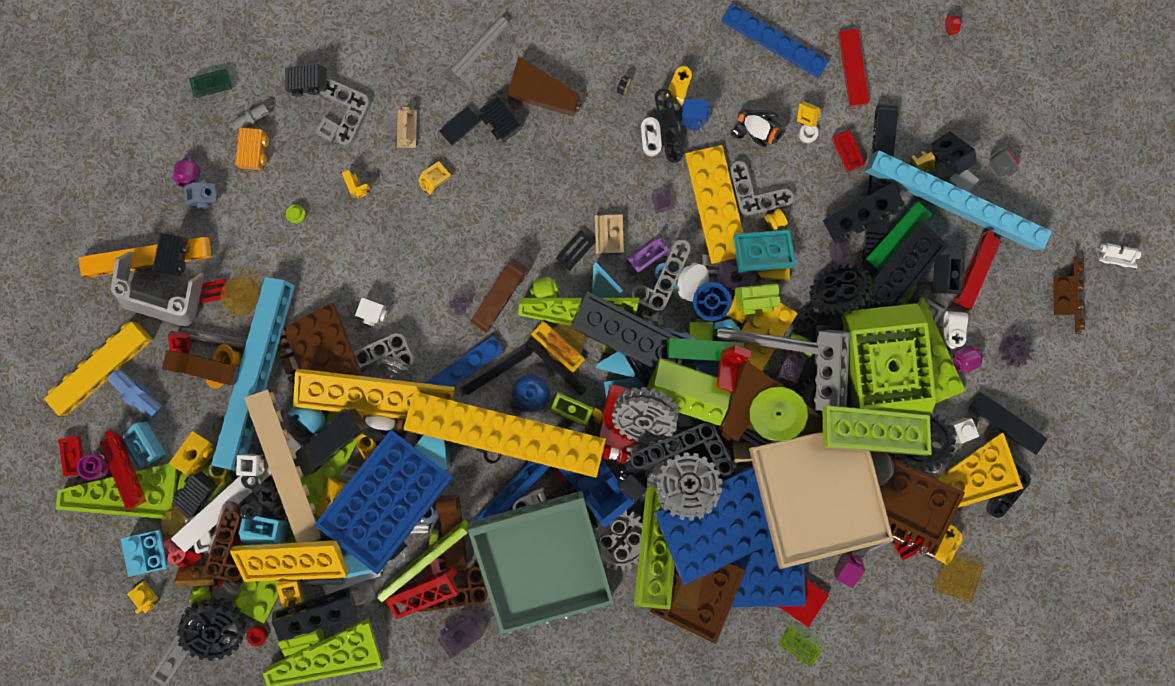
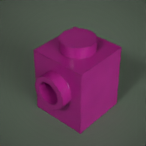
(849, 570)

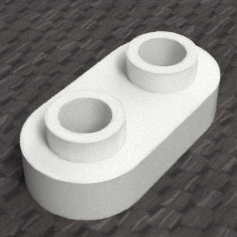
(651, 137)

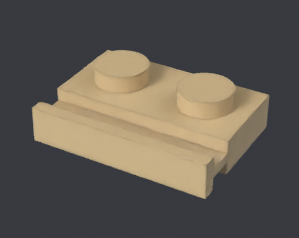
(609, 234)

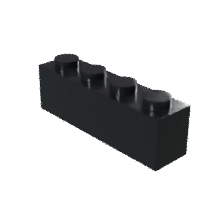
(330, 441)

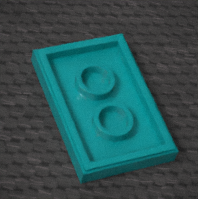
(764, 250)

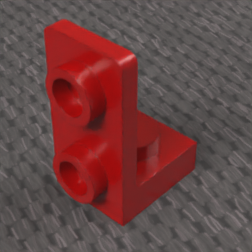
(728, 367)

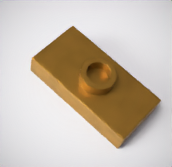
(193, 577)

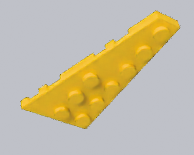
(985, 472)

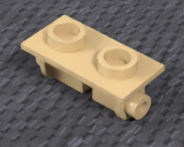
(406, 128)

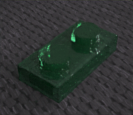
(210, 83)

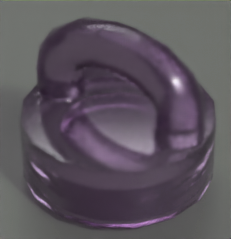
(459, 302)

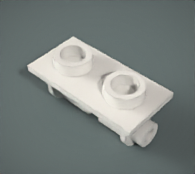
(1110, 253)

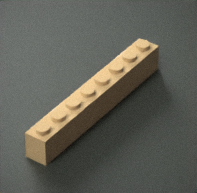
(282, 466)

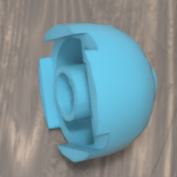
(307, 419)

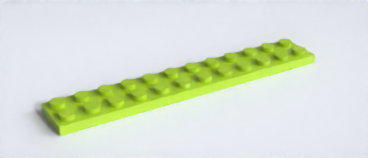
(259, 597)

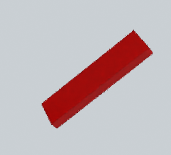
(853, 67)

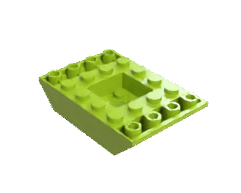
(877, 339)

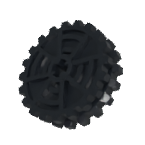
(211, 628)

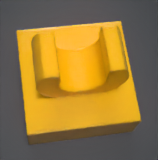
(808, 114)
(925, 162)

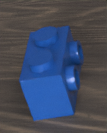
(694, 113)

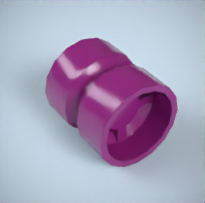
(93, 466)

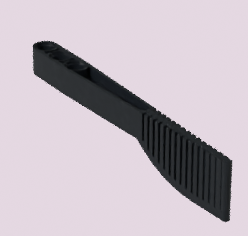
(884, 141)

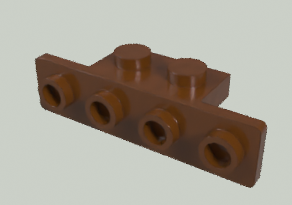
(1068, 295)

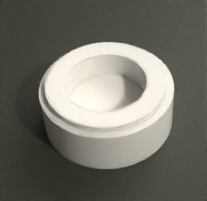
(808, 134)

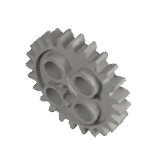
(631, 547)

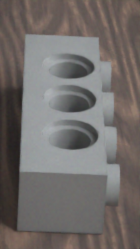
(839, 363)

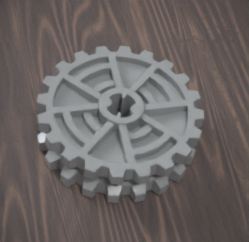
(645, 415)
(701, 477)

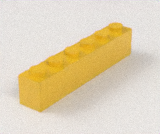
(97, 369)

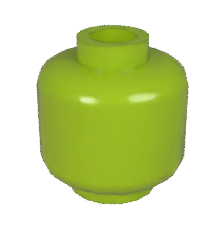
(545, 288)

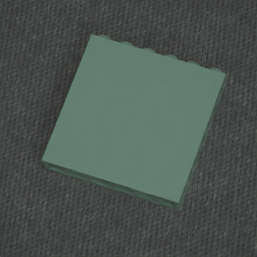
(541, 562)

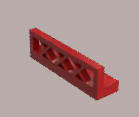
(977, 270)
(122, 470)
(421, 586)

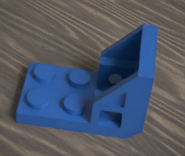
(601, 493)

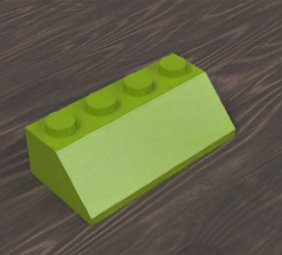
(691, 390)

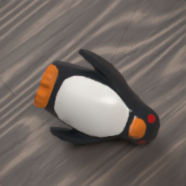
(761, 125)
(380, 426)

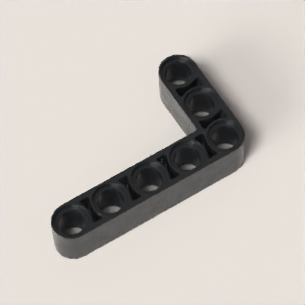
(680, 447)

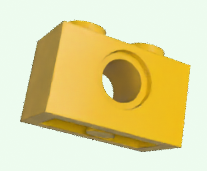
(194, 444)

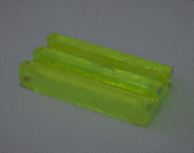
(786, 637)

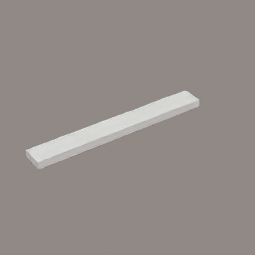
(209, 515)

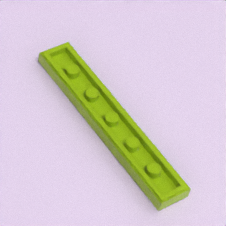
(423, 560)

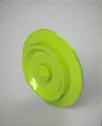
(778, 414)

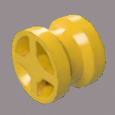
(776, 219)

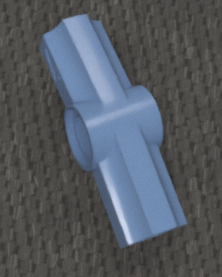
(135, 393)

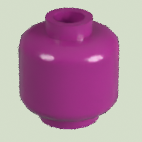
(185, 172)
(967, 359)

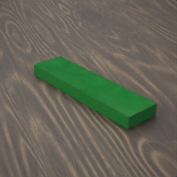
(896, 235)
(697, 349)

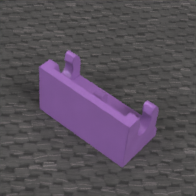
(647, 255)

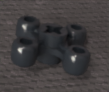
(258, 502)

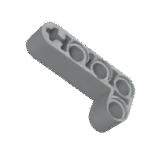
(665, 274)
(390, 349)

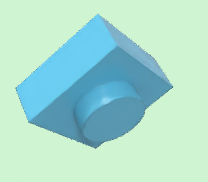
(728, 324)

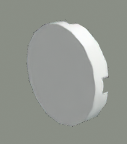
(691, 279)

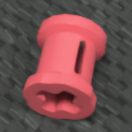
(172, 552)

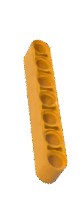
(142, 258)

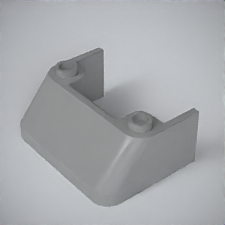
(176, 310)

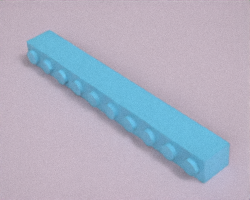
(957, 201)
(253, 370)

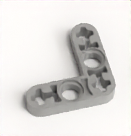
(353, 109)
(750, 197)

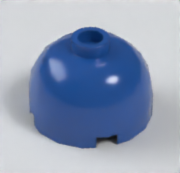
(712, 301)
(530, 393)

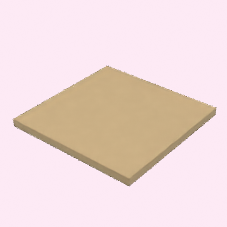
(819, 499)

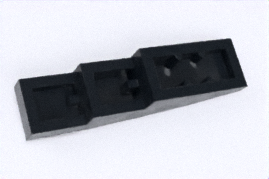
(1008, 423)

